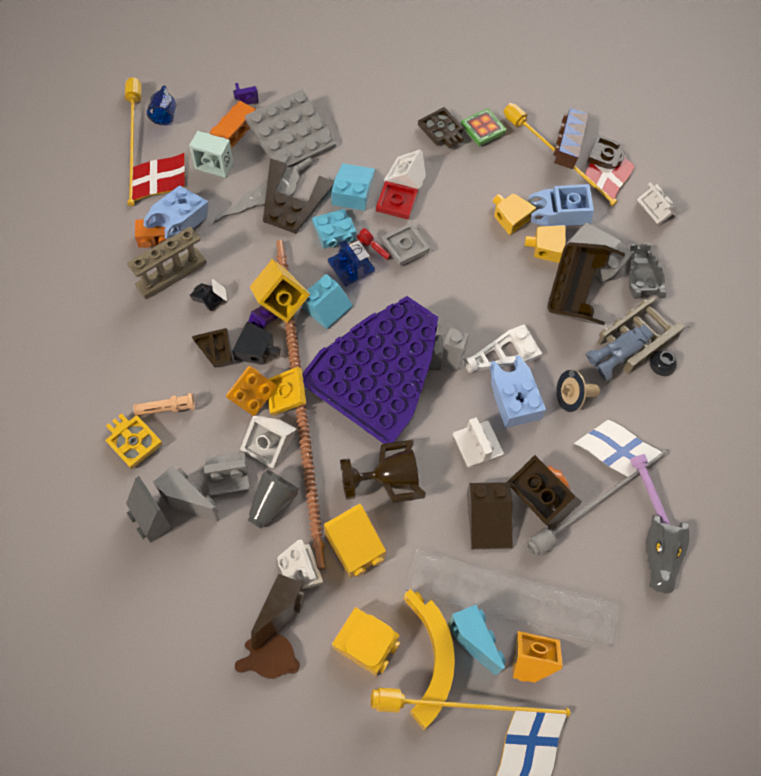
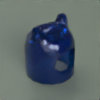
(163, 107)

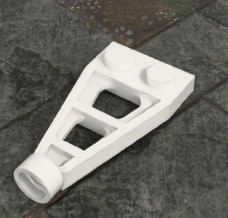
(522, 342)

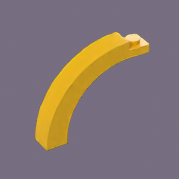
(443, 657)

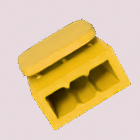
(366, 641)

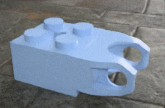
(563, 206)
(177, 212)
(516, 394)

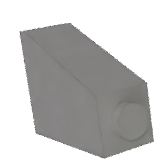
(454, 348)

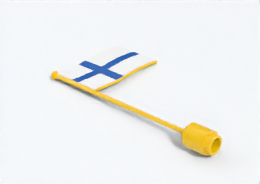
(528, 743)

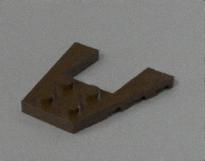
(288, 211)

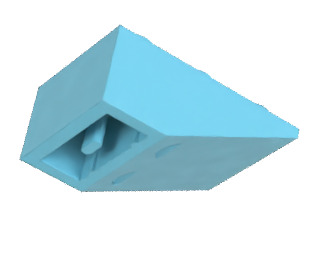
(473, 636)

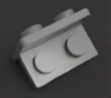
(226, 474)

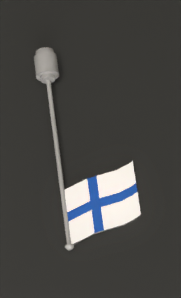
(612, 447)

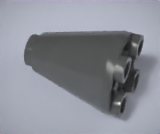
(270, 498)

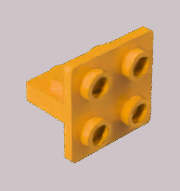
(251, 391)

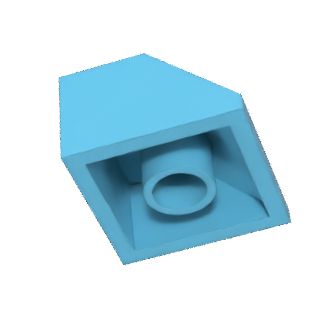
(326, 302)

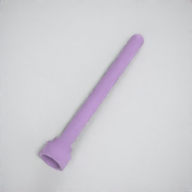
(640, 464)

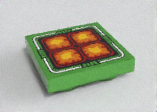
(483, 127)

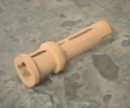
(174, 403)

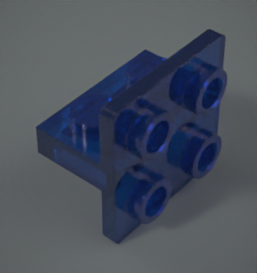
(349, 266)

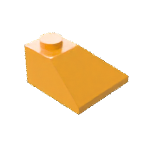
(535, 657)

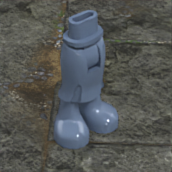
(620, 349)

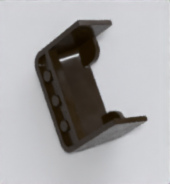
(575, 279)

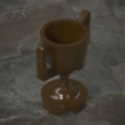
(393, 472)

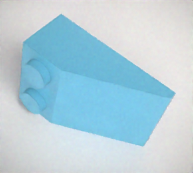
(352, 186)

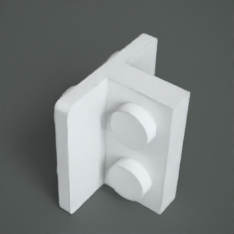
(657, 204)
(477, 443)
(299, 564)

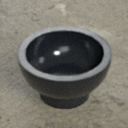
(663, 363)

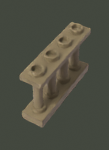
(171, 272)
(658, 341)

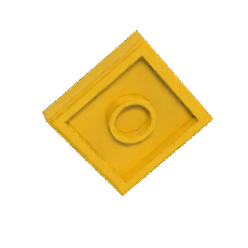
(288, 393)

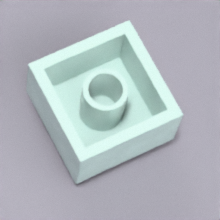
(211, 154)

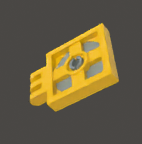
(132, 440)

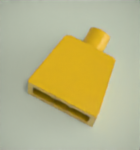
(512, 212)
(547, 242)

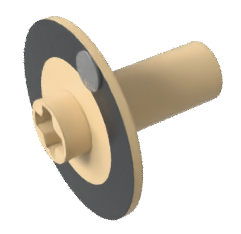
(572, 390)

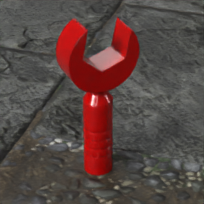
(367, 239)

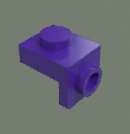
(246, 95)
(261, 317)

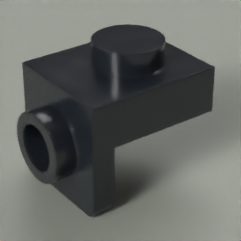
(204, 294)

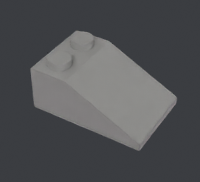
(593, 235)

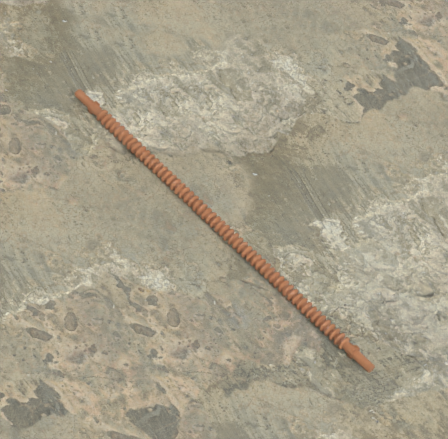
(304, 437)

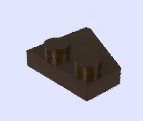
(215, 346)

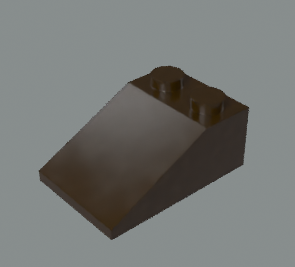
(544, 492)
(490, 515)
(278, 610)

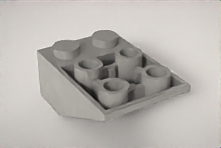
(183, 495)

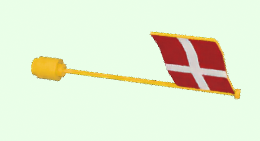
(153, 176)
(604, 180)

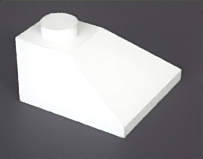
(408, 170)
(267, 439)

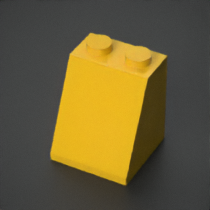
(279, 291)
(355, 541)

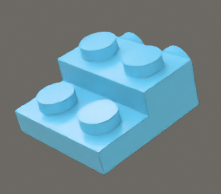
(334, 228)

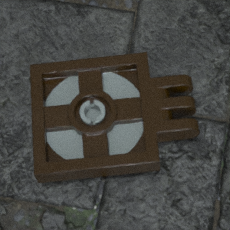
(442, 128)

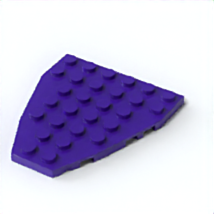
(377, 368)

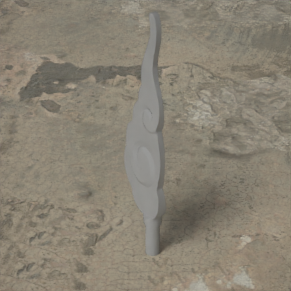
(257, 197)

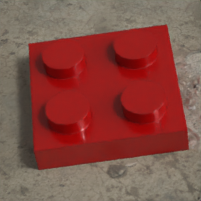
(396, 200)

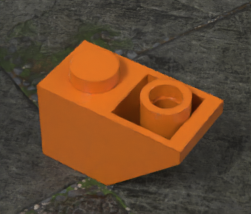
(148, 236)

